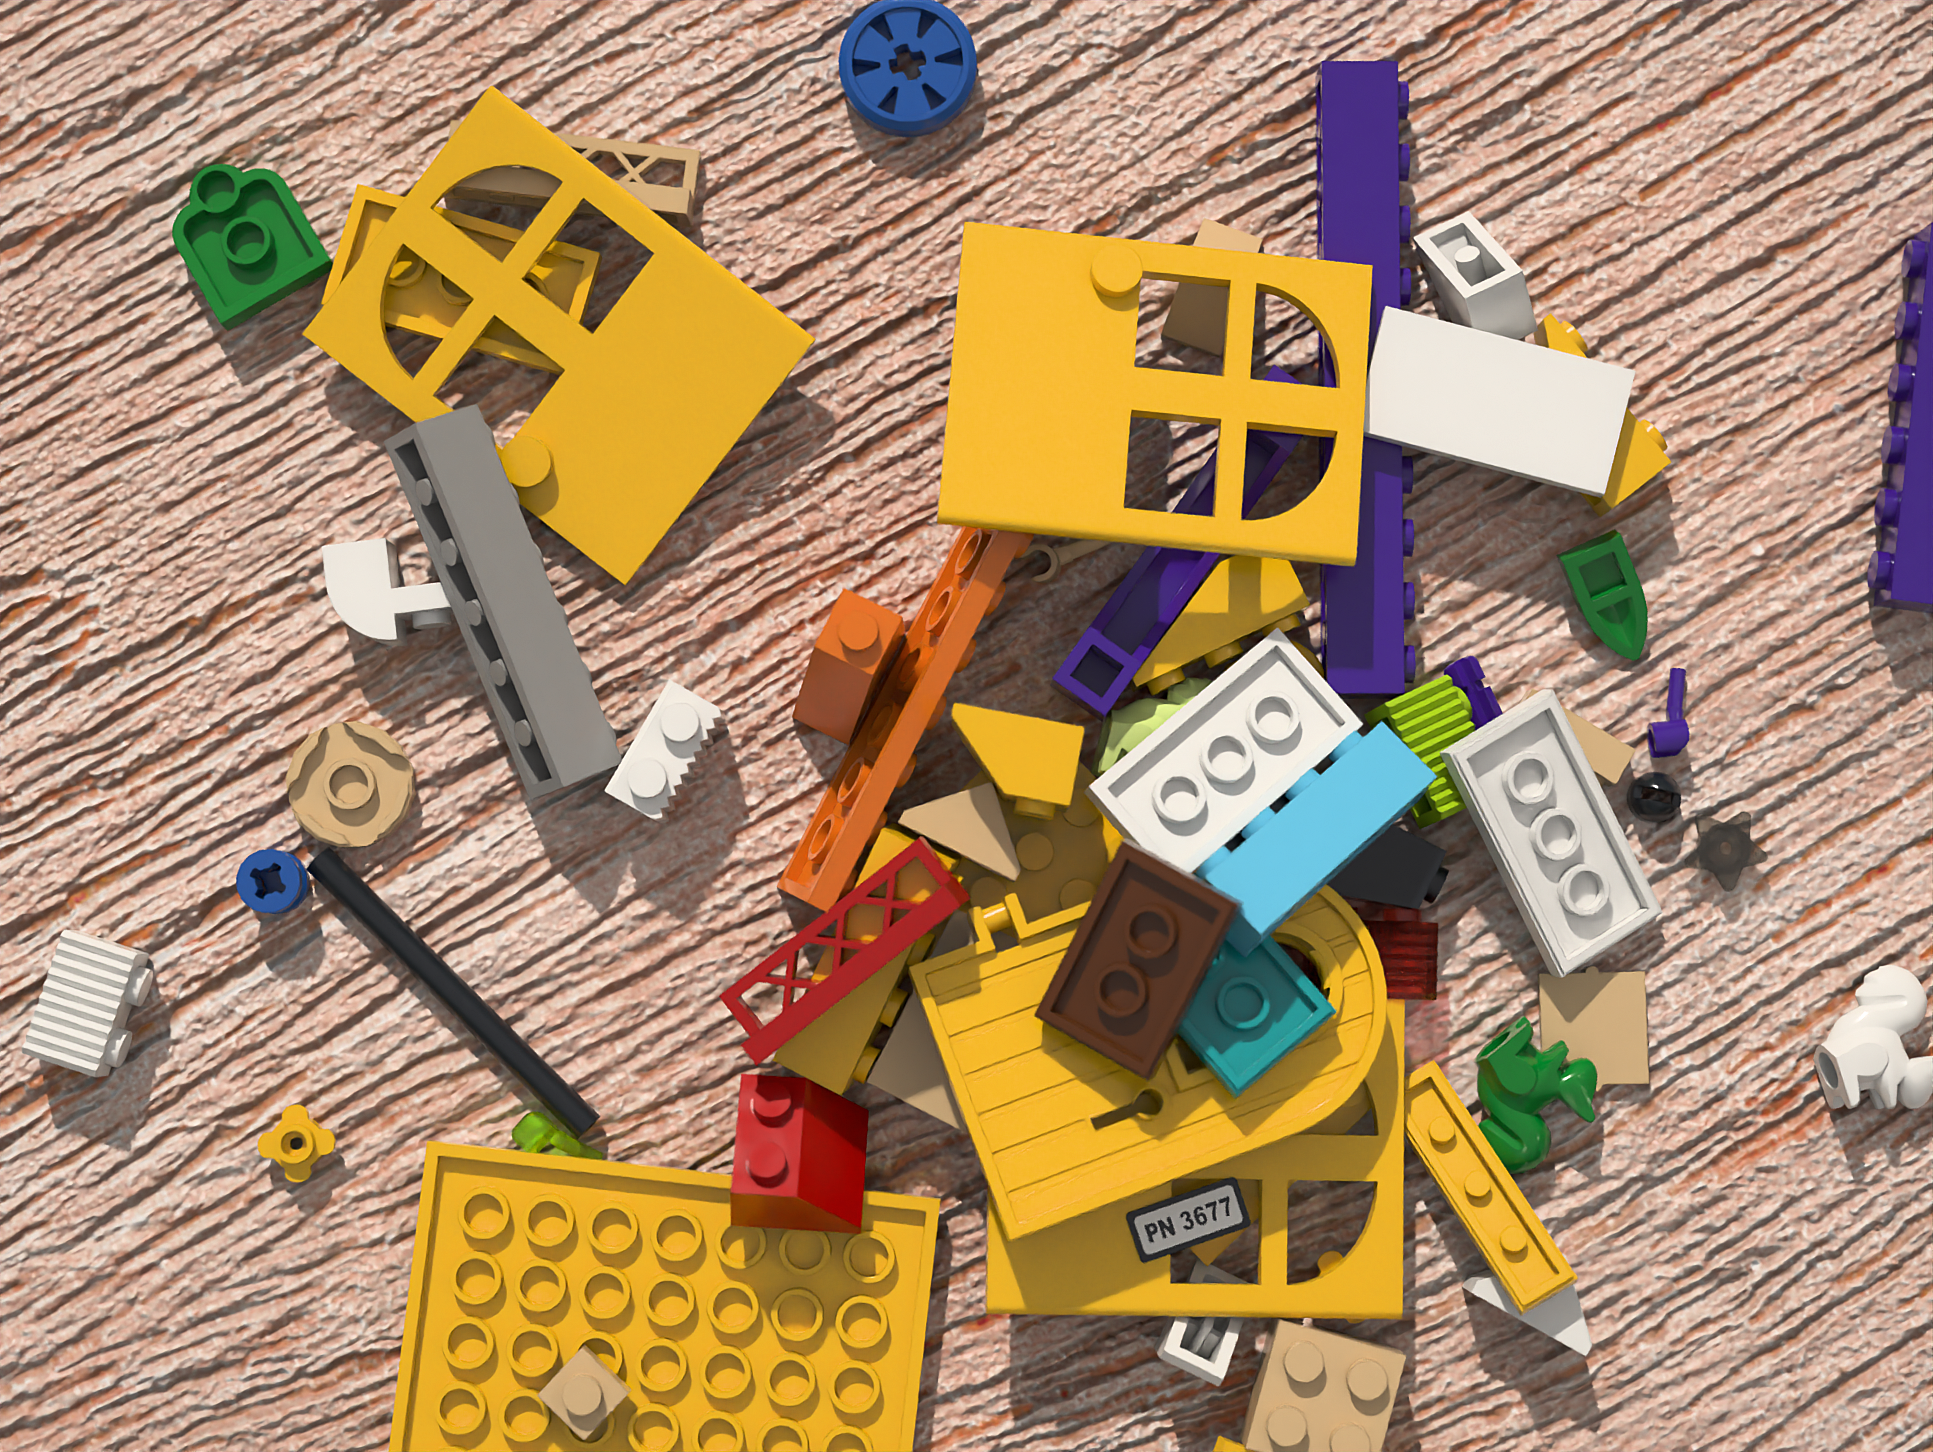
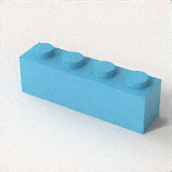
(1317, 832)

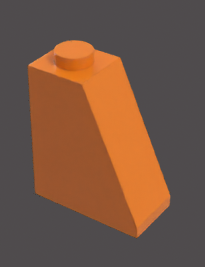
(847, 666)

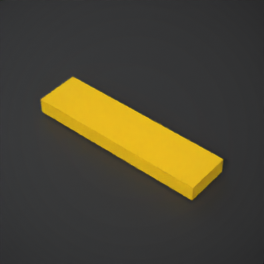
(1481, 1192)

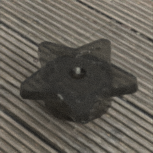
(1708, 854)

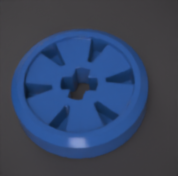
(891, 100)

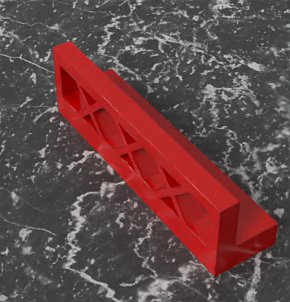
(856, 970)

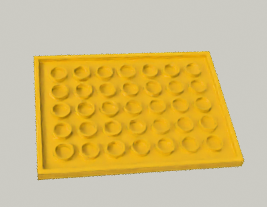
(709, 1323)

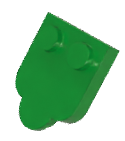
(247, 241)

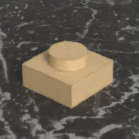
(584, 1392)

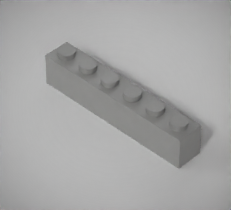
(503, 600)

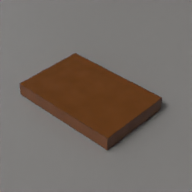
(1138, 959)

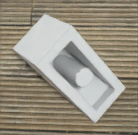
(1476, 278)

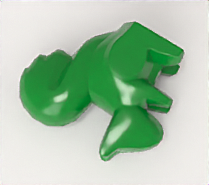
(1518, 1083)

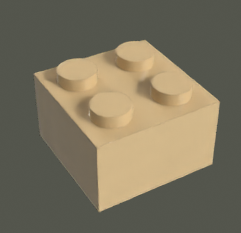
(1320, 1391)

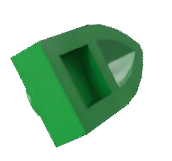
(1608, 592)

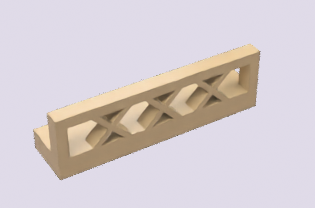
(534, 188)

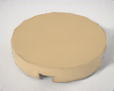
(350, 784)

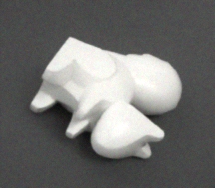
(1867, 1047)

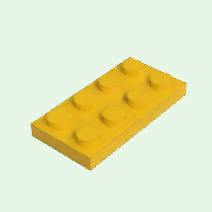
(430, 304)

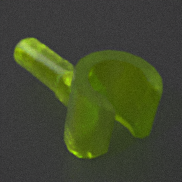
(537, 1130)

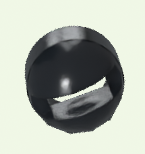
(1652, 810)

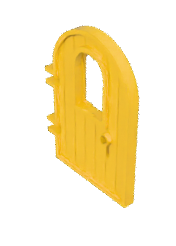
(1034, 1089)

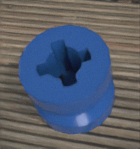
(284, 887)

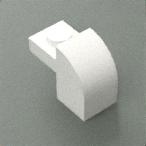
(368, 593)

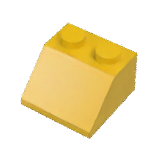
(1023, 757)

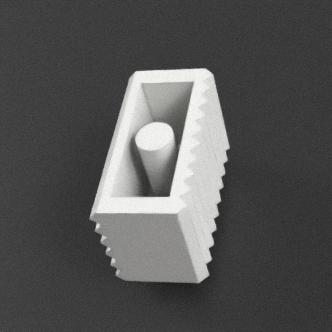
(666, 752)
(88, 1004)

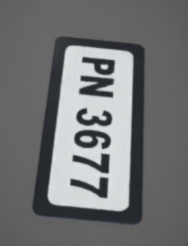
(1188, 1219)

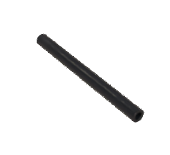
(453, 992)

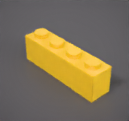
(840, 1042)

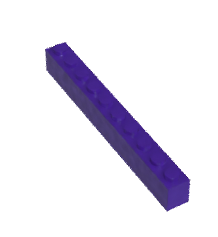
(1364, 224)

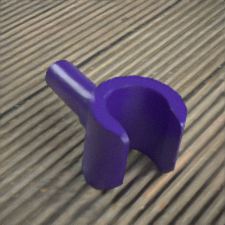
(1670, 736)

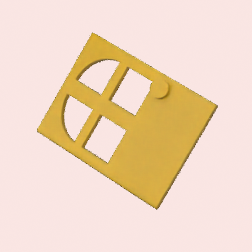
(1052, 383)
(641, 400)
(1095, 1268)

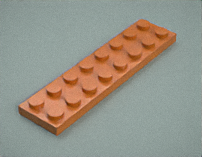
(898, 715)

